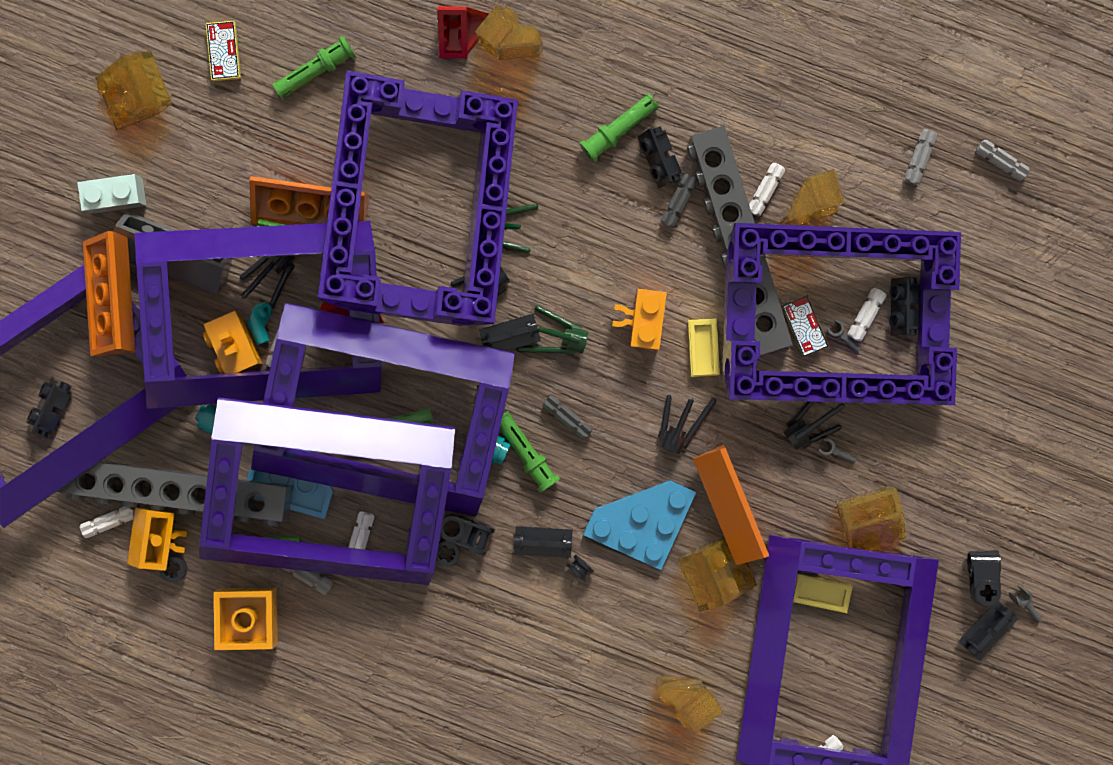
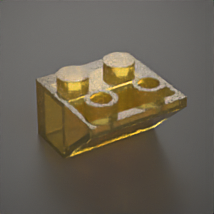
(507, 37)
(133, 89)
(814, 196)
(872, 519)
(715, 576)
(691, 698)

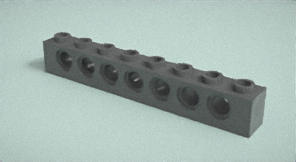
(717, 142)
(276, 496)

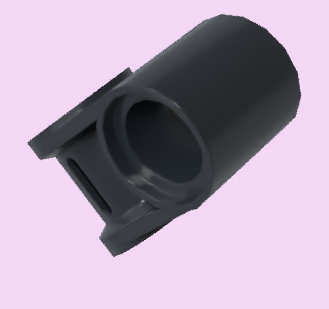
(468, 534)
(983, 572)

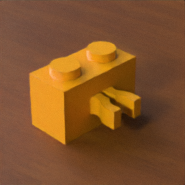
(646, 320)
(231, 343)
(152, 539)

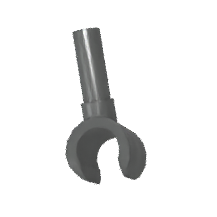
(844, 336)
(838, 452)
(1024, 600)

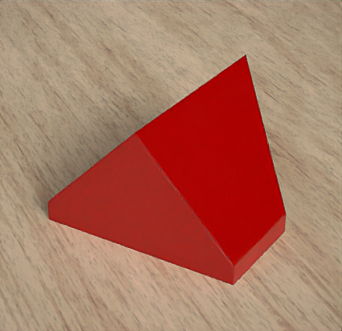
(458, 30)

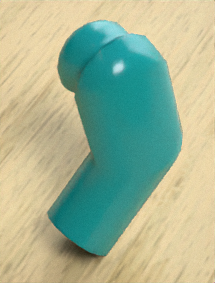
(258, 321)

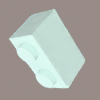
(111, 194)

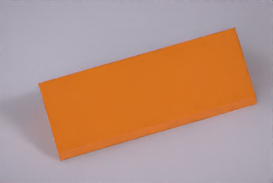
(293, 202)
(108, 295)
(730, 506)

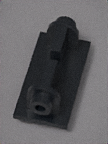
(662, 168)
(902, 294)
(511, 333)
(43, 416)
(543, 542)
(988, 630)

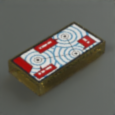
(804, 326)

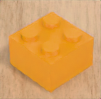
(245, 618)

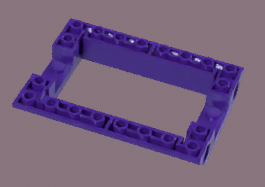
(470, 111)
(157, 248)
(938, 276)
(399, 346)
(331, 433)
(95, 441)
(770, 643)

